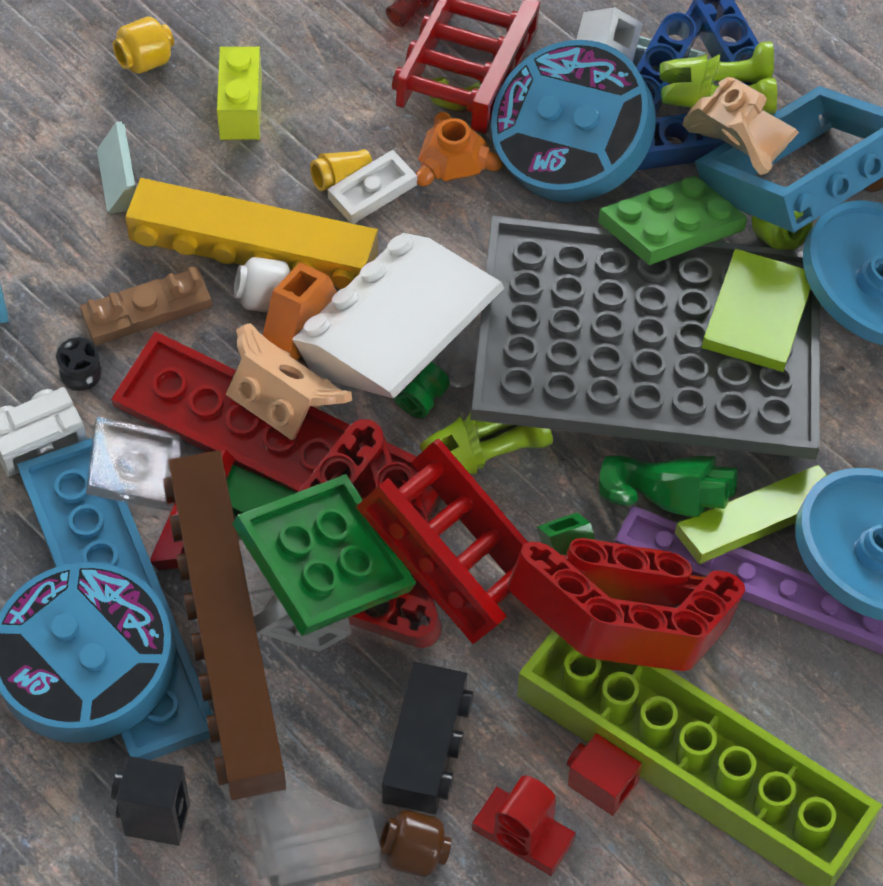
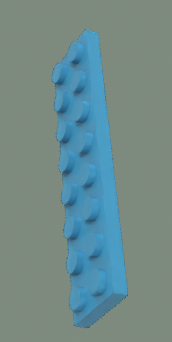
(103, 531)

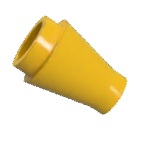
(334, 167)

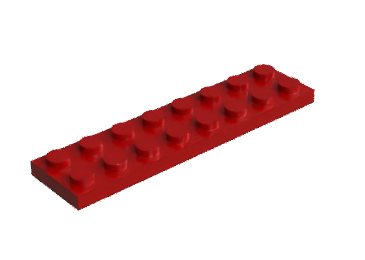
(188, 397)

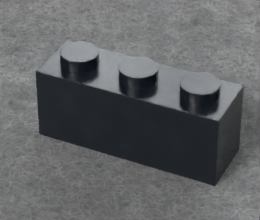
(427, 738)

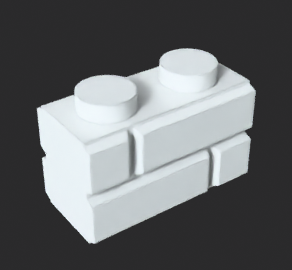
(38, 428)

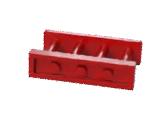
(507, 52)
(426, 554)

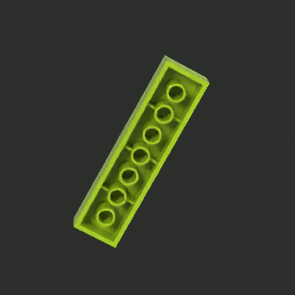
(707, 758)

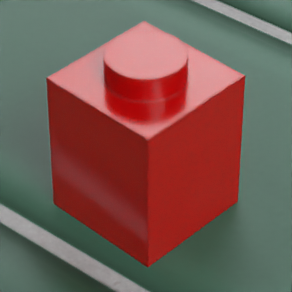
(603, 773)

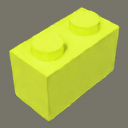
(239, 93)

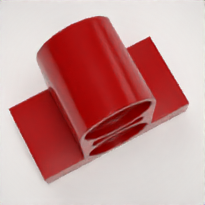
(526, 824)

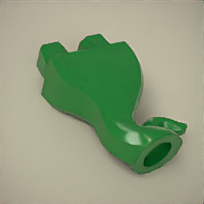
(675, 485)

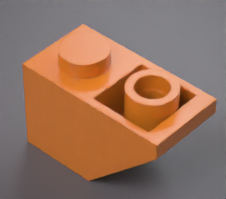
(295, 301)

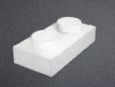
(372, 187)

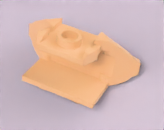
(738, 119)
(278, 385)

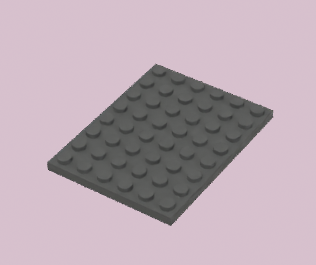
(615, 346)

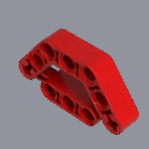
(378, 463)
(622, 601)

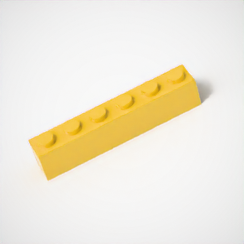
(241, 229)

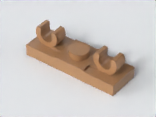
(145, 306)

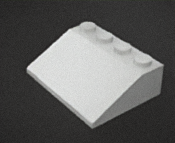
(395, 316)

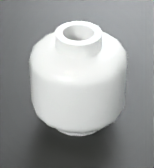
(257, 281)

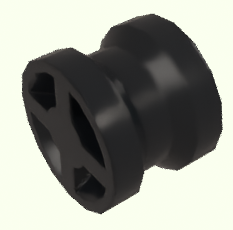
(72, 355)

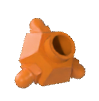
(454, 152)

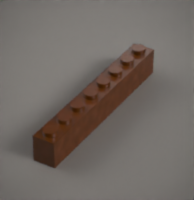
(226, 626)

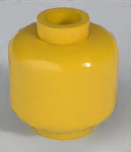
(143, 45)

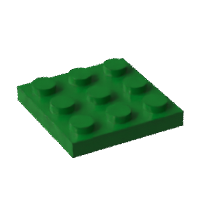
(322, 555)

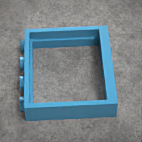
(734, 178)

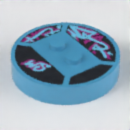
(573, 120)
(84, 652)

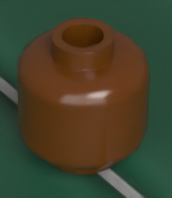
(414, 843)

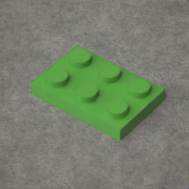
(672, 219)

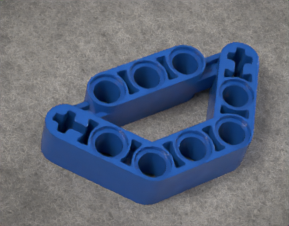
(711, 22)

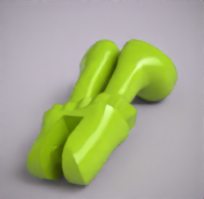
(696, 77)
(464, 440)

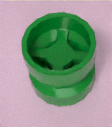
(419, 394)

